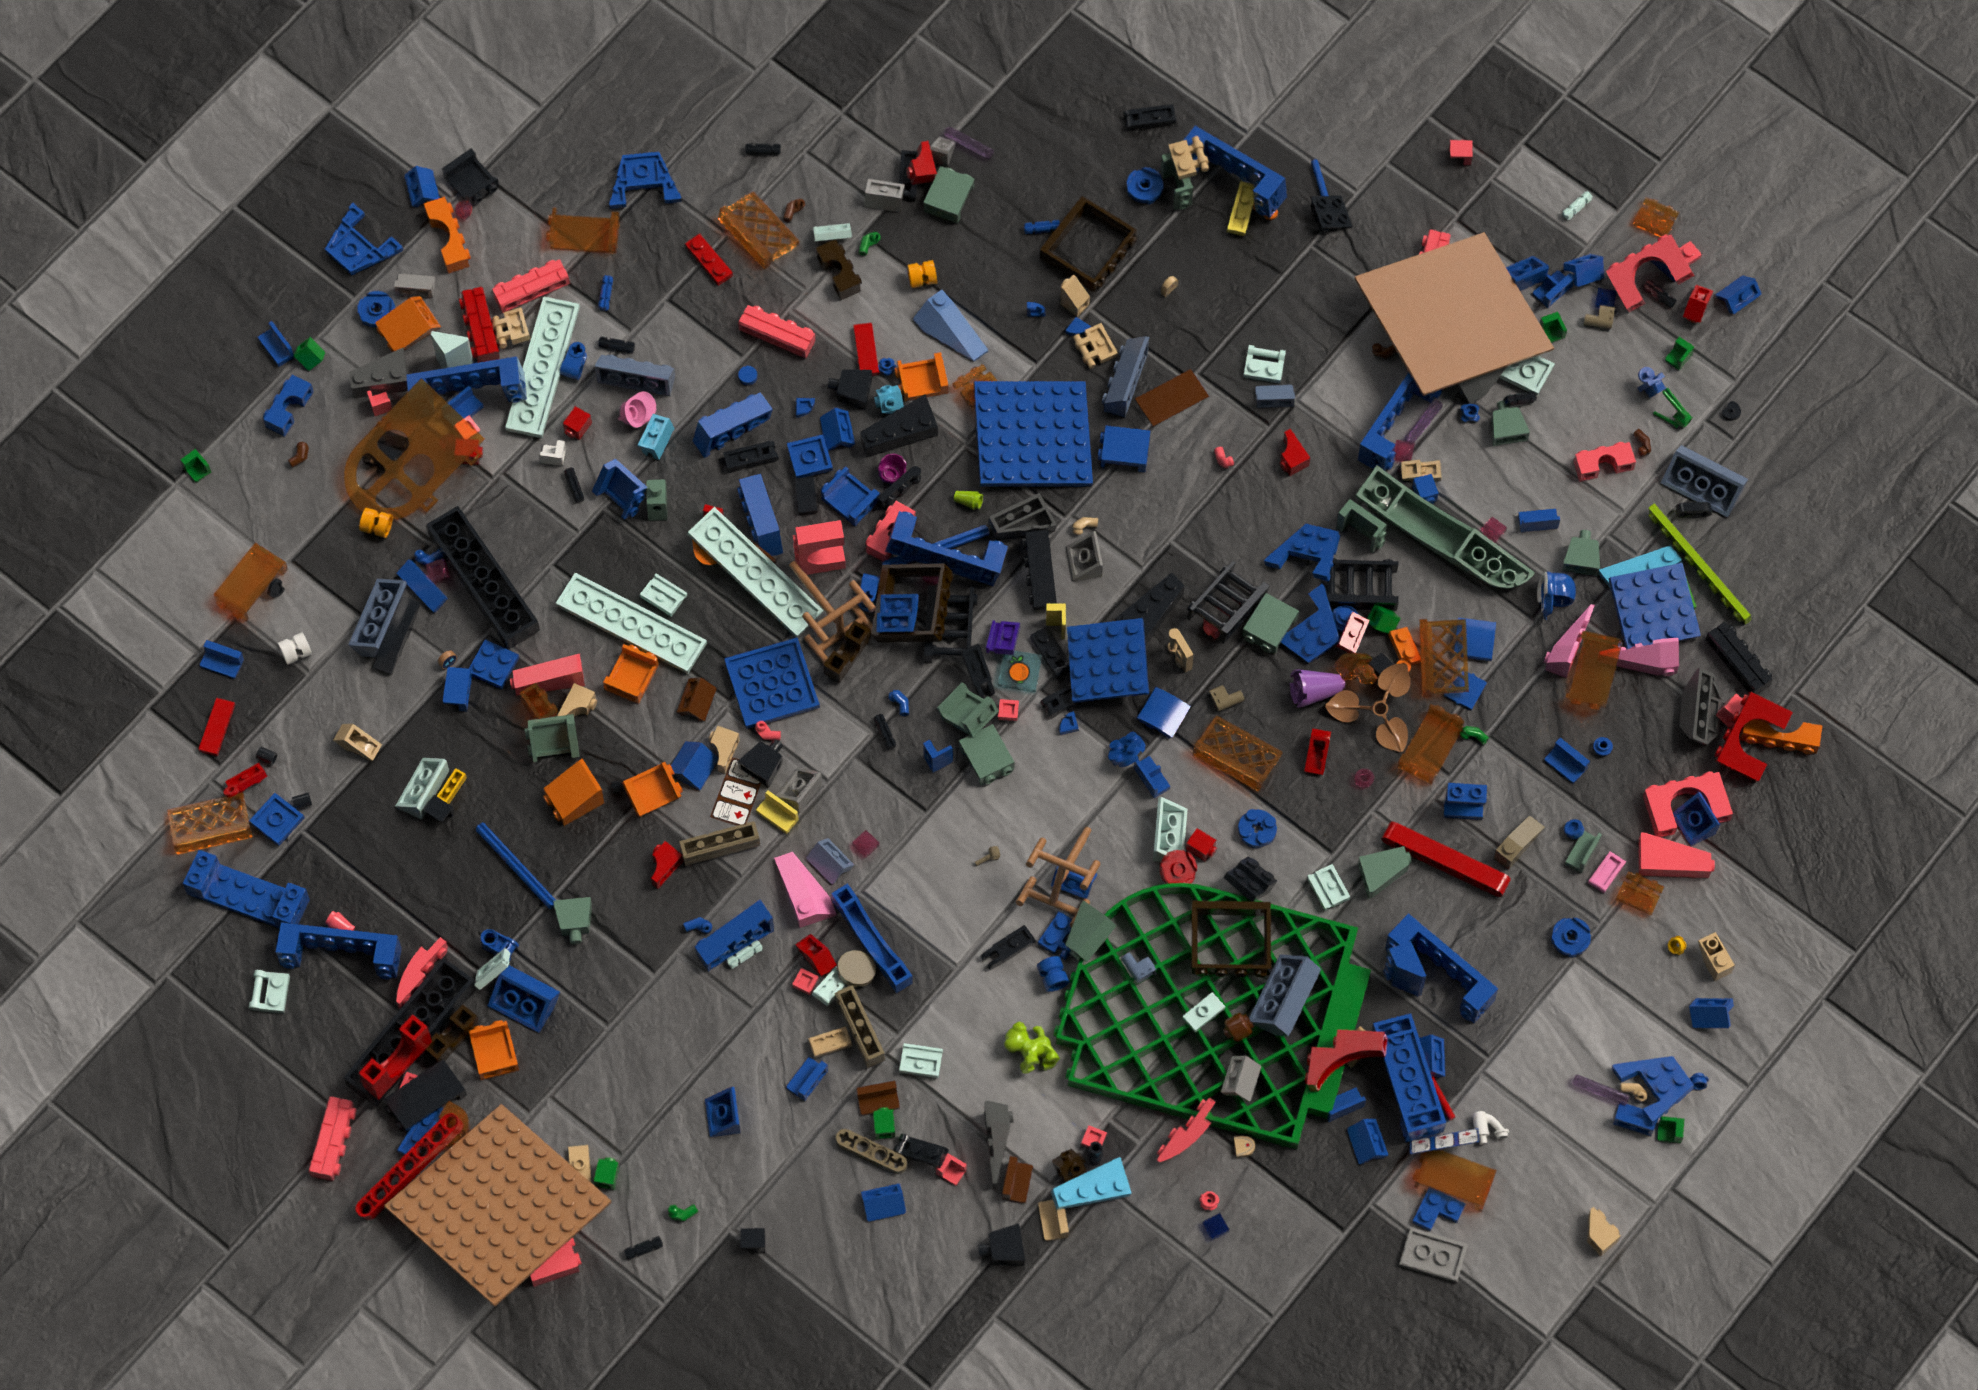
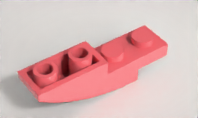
(414, 974)
(1183, 1138)

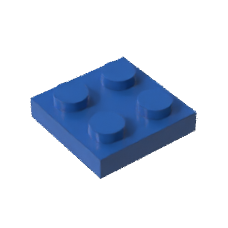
(809, 456)
(493, 664)
(276, 819)

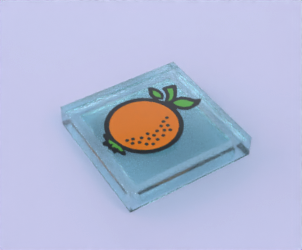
(1020, 671)

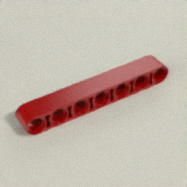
(1446, 859)
(419, 1164)

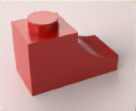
(923, 167)
(1697, 304)
(1295, 456)
(1317, 751)
(667, 861)
(816, 954)

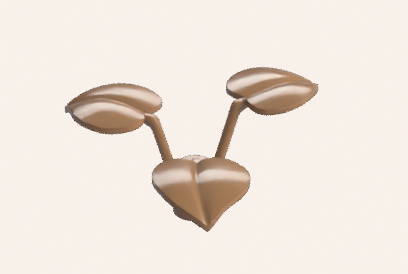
(1392, 733)

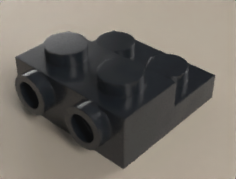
(391, 445)
(1251, 879)

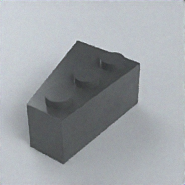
(381, 375)
(1021, 518)

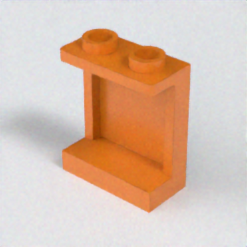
(922, 378)
(631, 673)
(652, 789)
(493, 1049)

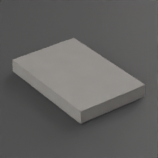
(1433, 1255)

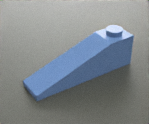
(947, 324)

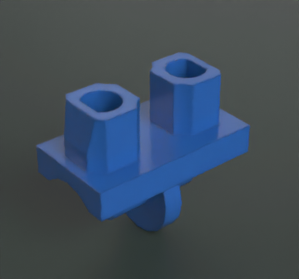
(1652, 383)

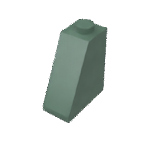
(1382, 869)
(1088, 932)

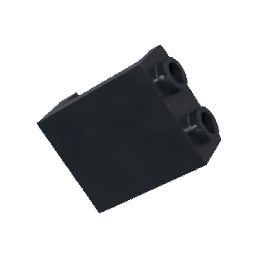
(470, 177)

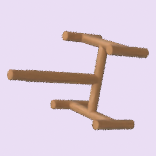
(832, 615)
(1064, 868)

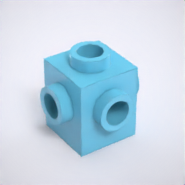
(889, 399)

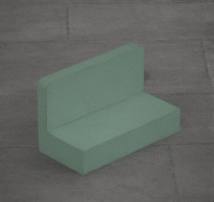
(1583, 851)

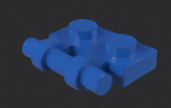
(1056, 934)

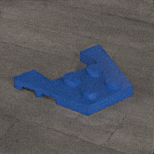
(641, 172)
(353, 250)
(1308, 543)
(1315, 633)
(1664, 1080)

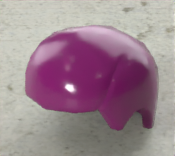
(891, 468)

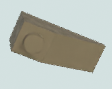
(1518, 842)

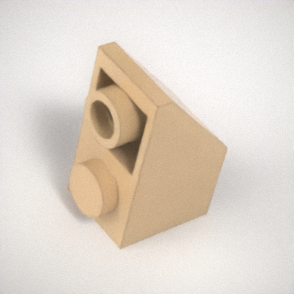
(1074, 296)
(1715, 956)
(1600, 1233)

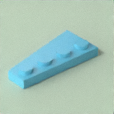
(1097, 1185)

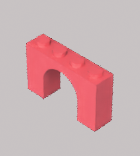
(1623, 274)
(819, 547)
(1659, 800)
(559, 1265)

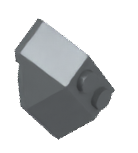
(1699, 707)

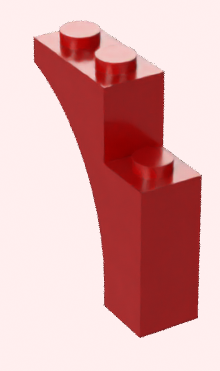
(1348, 1046)

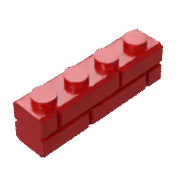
(480, 325)

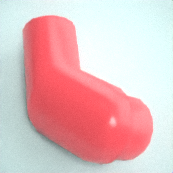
(1221, 458)
(765, 732)

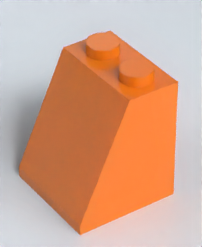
(407, 324)
(573, 793)

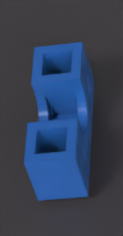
(293, 392)

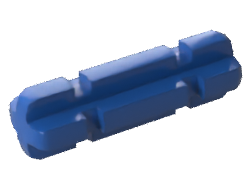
(1039, 227)
(605, 293)

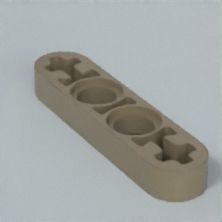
(869, 1155)

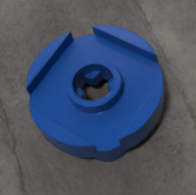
(1145, 195)
(373, 299)
(1125, 750)
(1253, 818)
(1570, 926)

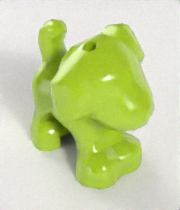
(1018, 1040)

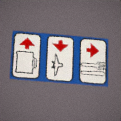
(1444, 1141)

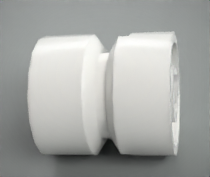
(294, 648)

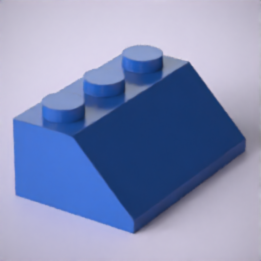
(1405, 969)
(523, 998)

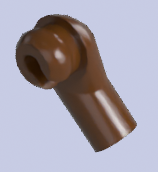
(793, 207)
(1382, 352)
(1645, 442)
(301, 454)

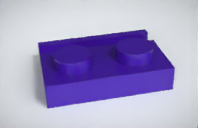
(1003, 637)

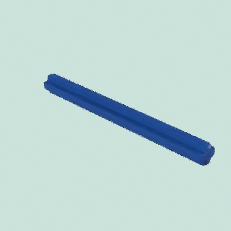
(948, 543)
(516, 865)

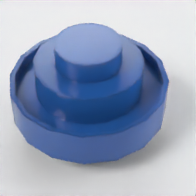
(1341, 616)

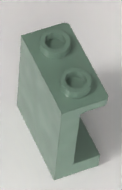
(1184, 193)
(948, 194)
(1364, 522)
(1269, 623)
(967, 710)
(552, 736)
(987, 755)

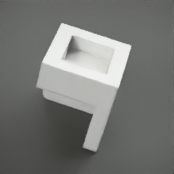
(553, 454)

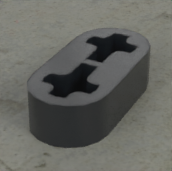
(1693, 509)

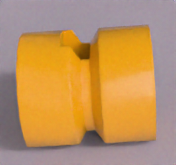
(922, 274)
(369, 522)

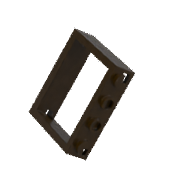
(1087, 206)
(886, 587)
(1238, 909)

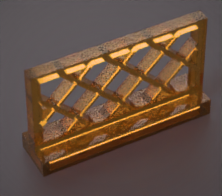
(745, 236)
(1427, 657)
(1243, 772)
(211, 835)

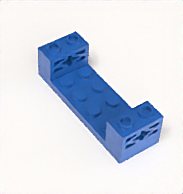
(1269, 186)
(502, 371)
(1374, 448)
(916, 549)
(244, 893)
(383, 946)
(1480, 990)
(1411, 1079)

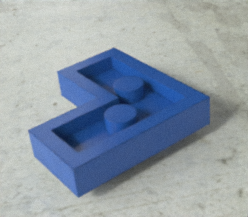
(1436, 1204)

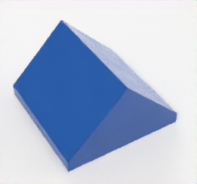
(1528, 272)
(694, 764)
(1696, 819)
(722, 1113)

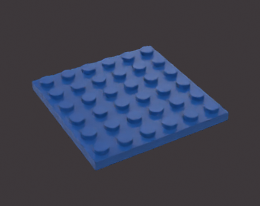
(1032, 433)

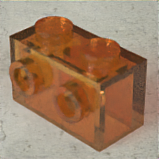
(537, 703)

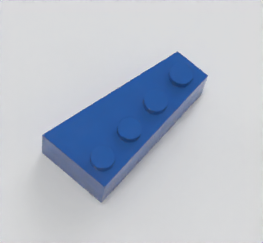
(730, 423)
(760, 514)
(735, 935)

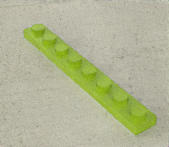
(1704, 570)

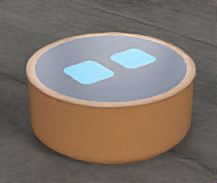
(447, 659)

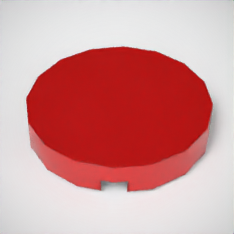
(1178, 867)

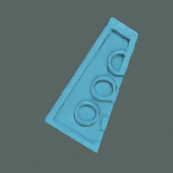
(1654, 559)

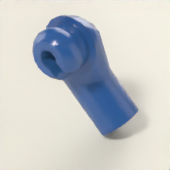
(424, 558)
(902, 700)
(699, 924)

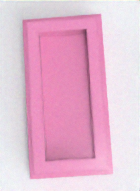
(1607, 872)

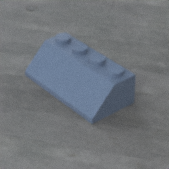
(635, 374)
(1126, 376)
(1704, 480)
(377, 616)
(1284, 994)

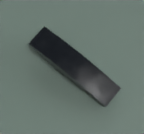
(396, 635)

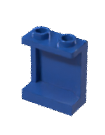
(1124, 447)
(620, 487)
(849, 496)
(1464, 801)

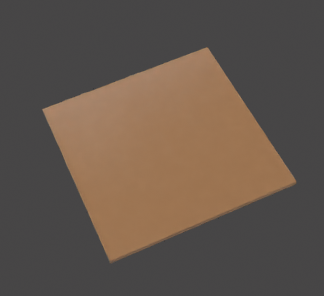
(1453, 313)
(497, 1204)

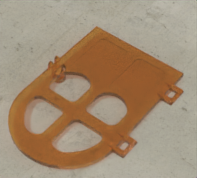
(432, 431)

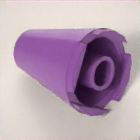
(1314, 686)

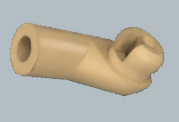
(1082, 523)
(1635, 1089)

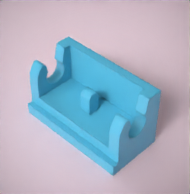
(656, 436)

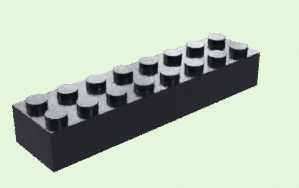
(483, 577)
(431, 1003)

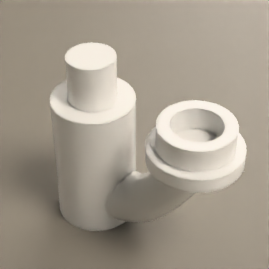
(1480, 1121)

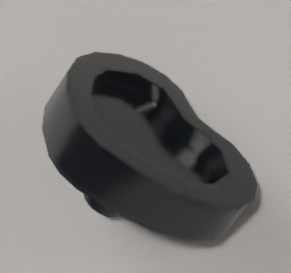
(1732, 411)
(275, 588)

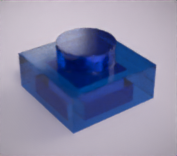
(1605, 297)
(1215, 1226)

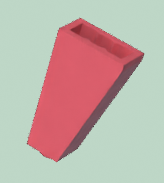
(550, 675)
(1672, 859)

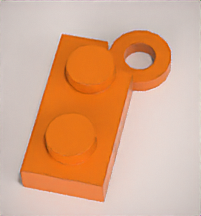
(1404, 647)

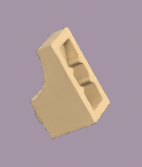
(579, 701)
(357, 741)
(724, 744)

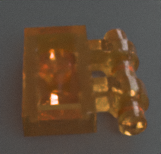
(1653, 222)
(963, 381)
(1637, 897)

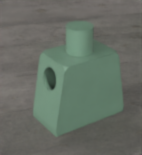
(1508, 425)
(656, 497)
(1582, 555)
(574, 917)

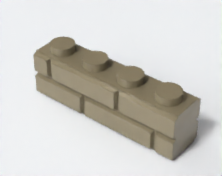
(719, 843)
(859, 1026)

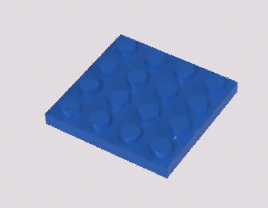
(1654, 605)
(1108, 660)
(772, 682)

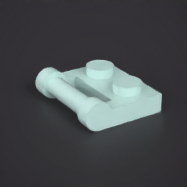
(1263, 369)
(276, 992)

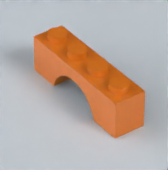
(440, 217)
(1804, 739)

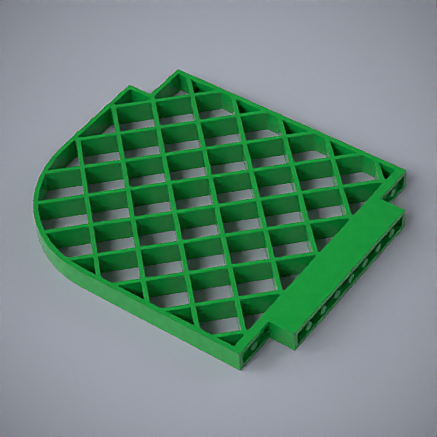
(1341, 1014)

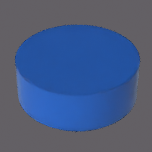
(747, 375)
(1574, 829)

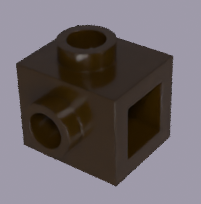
(1069, 1165)

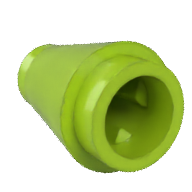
(969, 498)

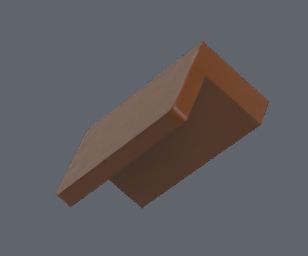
(696, 698)
(877, 1096)
(1017, 1181)

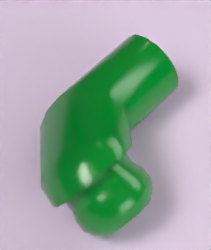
(868, 241)
(1474, 732)
(681, 1214)

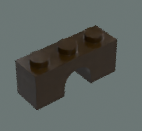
(833, 256)
(841, 661)
(456, 1032)

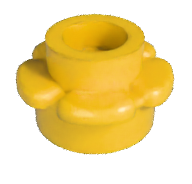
(1672, 945)

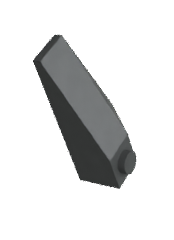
(1479, 386)
(997, 1131)

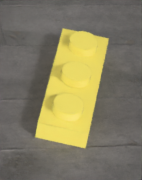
(1241, 209)

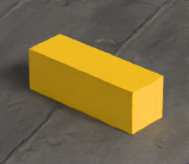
(452, 786)

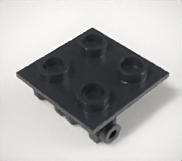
(1330, 212)

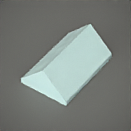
(451, 349)
(423, 786)
(1169, 828)

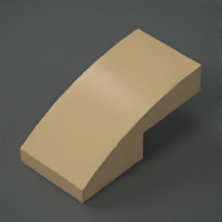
(1416, 468)

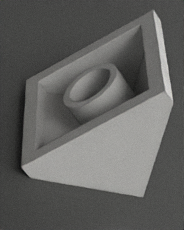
(1085, 557)
(800, 788)

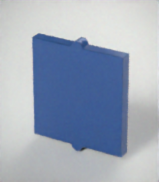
(1467, 699)

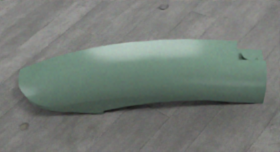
(1441, 532)

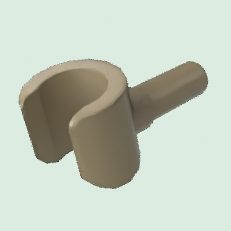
(994, 854)

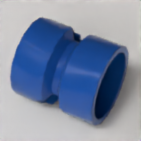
(1054, 977)

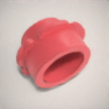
(1206, 1196)

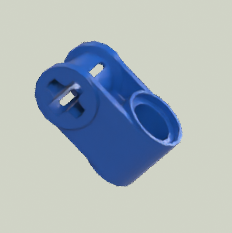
(573, 364)
(870, 586)
(499, 944)

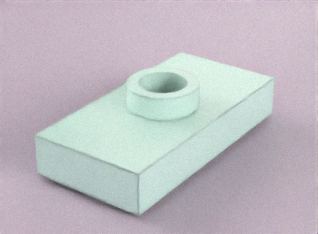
(828, 987)
(1203, 1012)

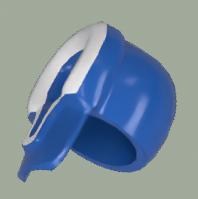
(1555, 590)

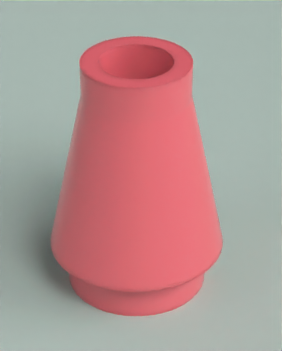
(338, 921)

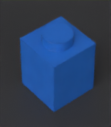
(1426, 488)

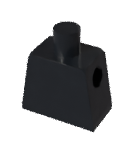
(852, 387)
(763, 762)
(1004, 1246)

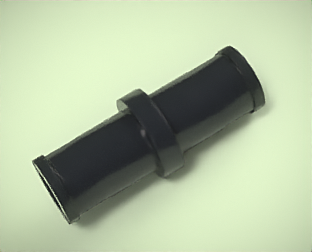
(1095, 1153)

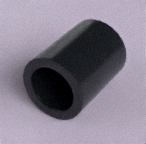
(266, 755)
(302, 801)

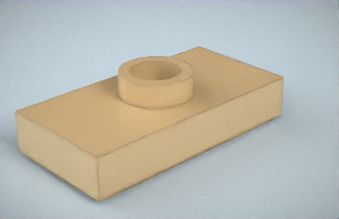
(830, 1042)
(580, 1160)

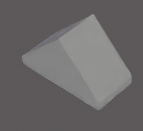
(942, 151)

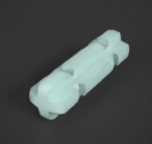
(1577, 205)
(744, 954)

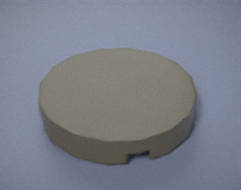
(856, 968)

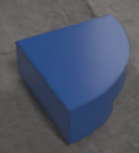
(1035, 310)
(1077, 327)
(804, 406)
(1069, 724)

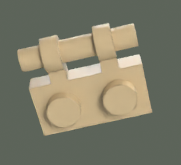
(1183, 160)
(516, 326)
(1100, 342)

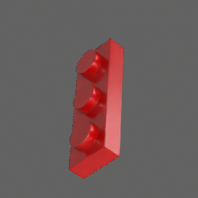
(709, 259)

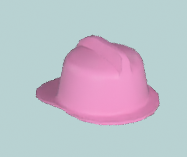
(638, 409)

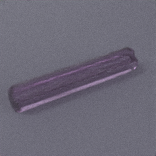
(968, 142)
(1424, 421)
(1600, 1089)

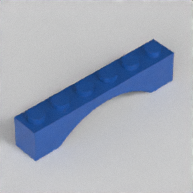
(861, 925)

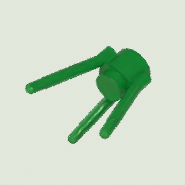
(1682, 417)

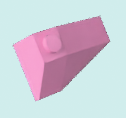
(1564, 651)
(1656, 659)
(805, 894)

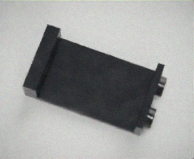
(423, 1095)

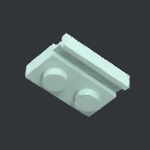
(831, 232)
(663, 595)
(1328, 887)
(492, 968)
(921, 1060)

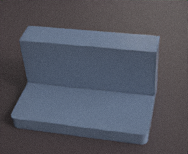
(1275, 396)
(829, 860)

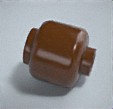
(1238, 1027)

